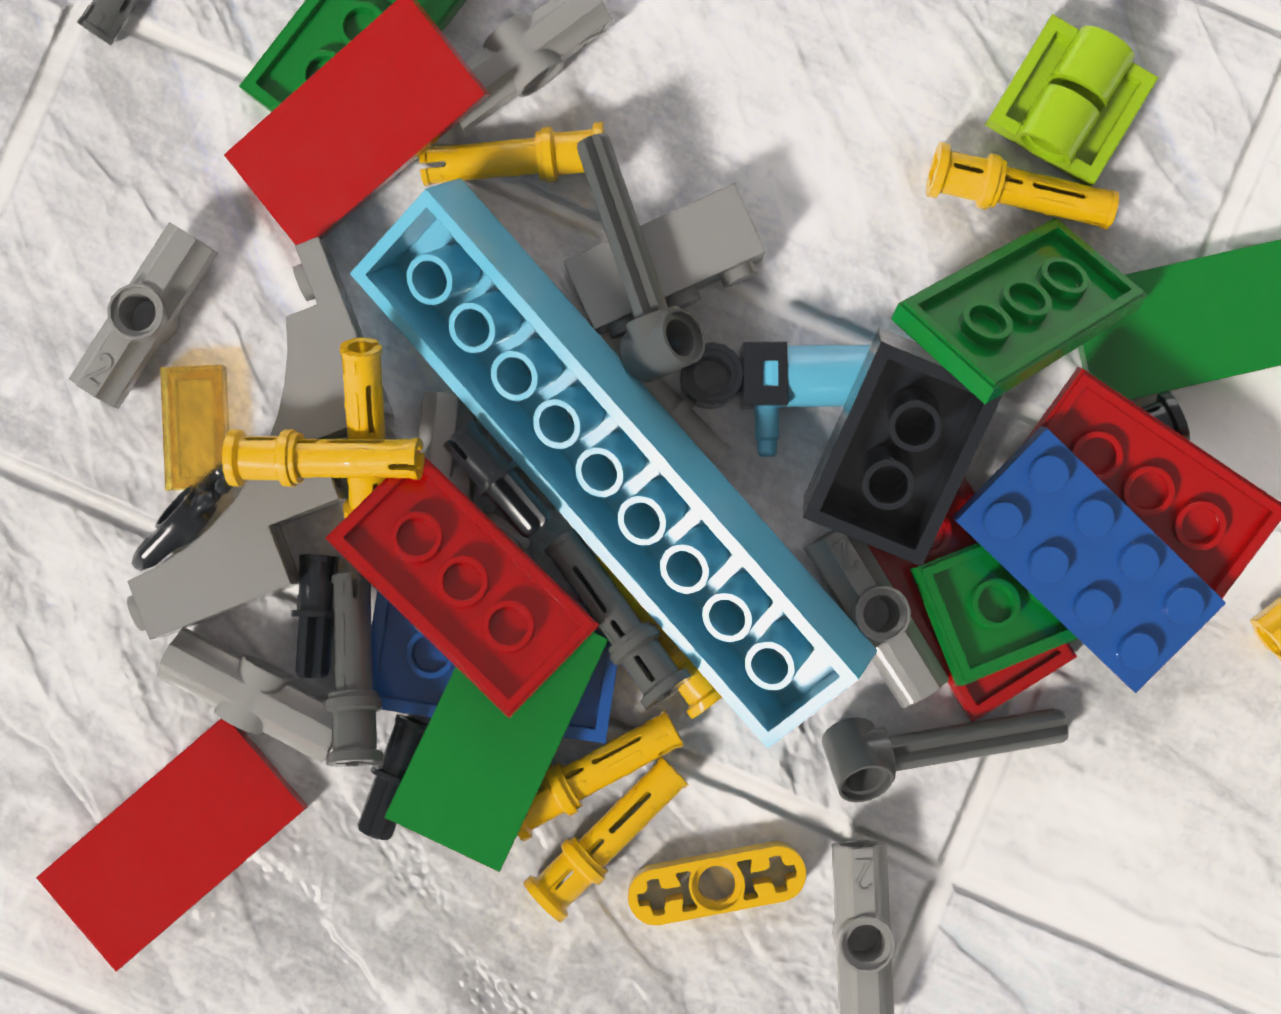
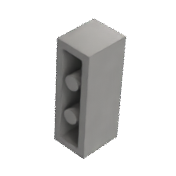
(689, 251)

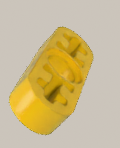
(704, 906)

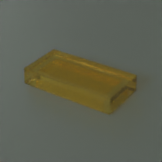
(193, 422)

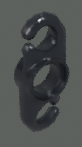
(182, 519)

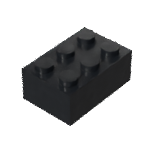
(897, 450)

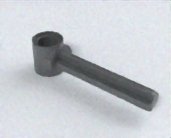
(659, 336)
(867, 758)

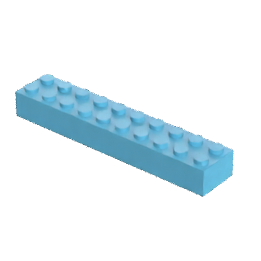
(613, 461)

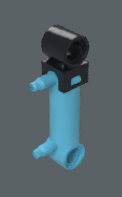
(778, 377)

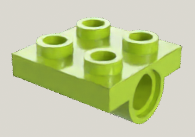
(1072, 98)

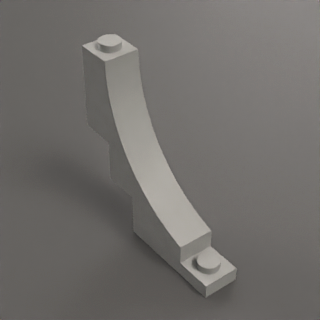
(245, 549)

